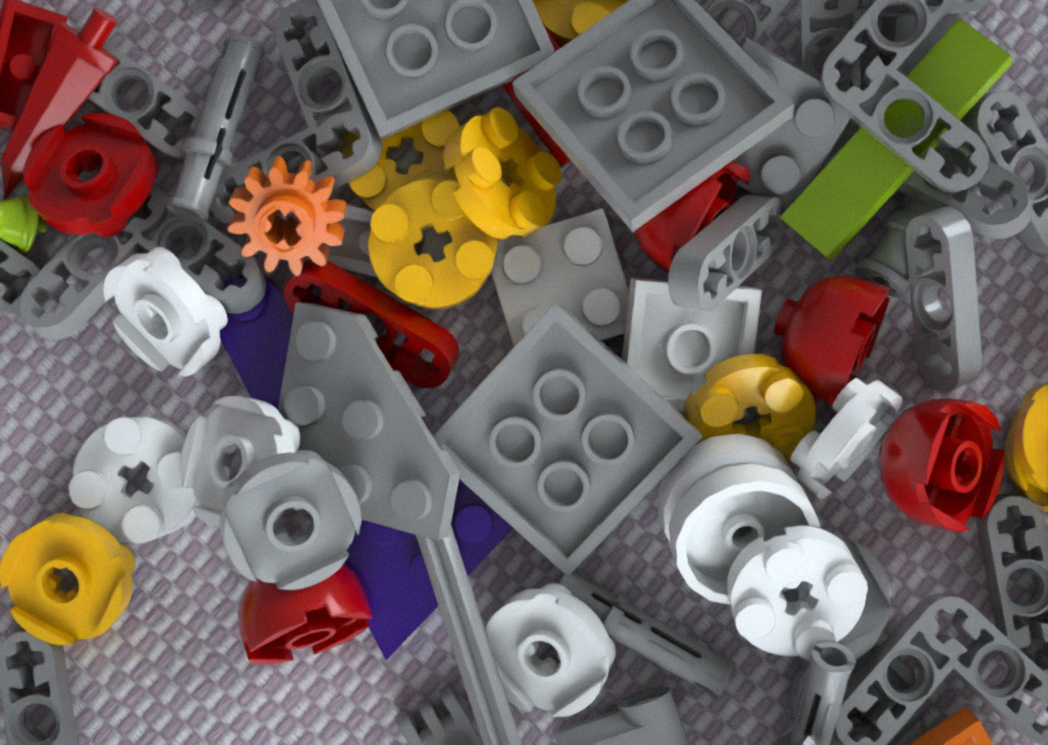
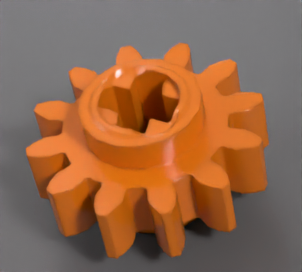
(281, 238)

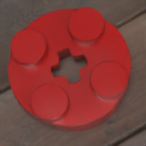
(106, 199)

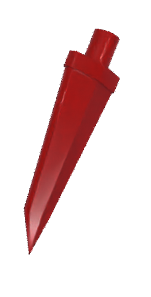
(65, 81)

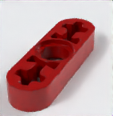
(398, 318)

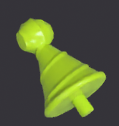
(20, 223)

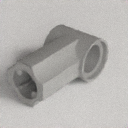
(639, 720)

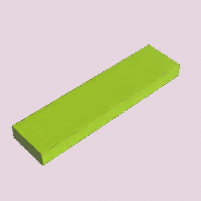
(865, 171)

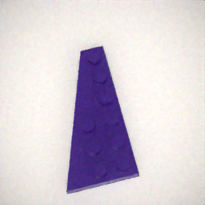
(380, 556)

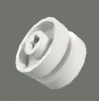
(722, 501)

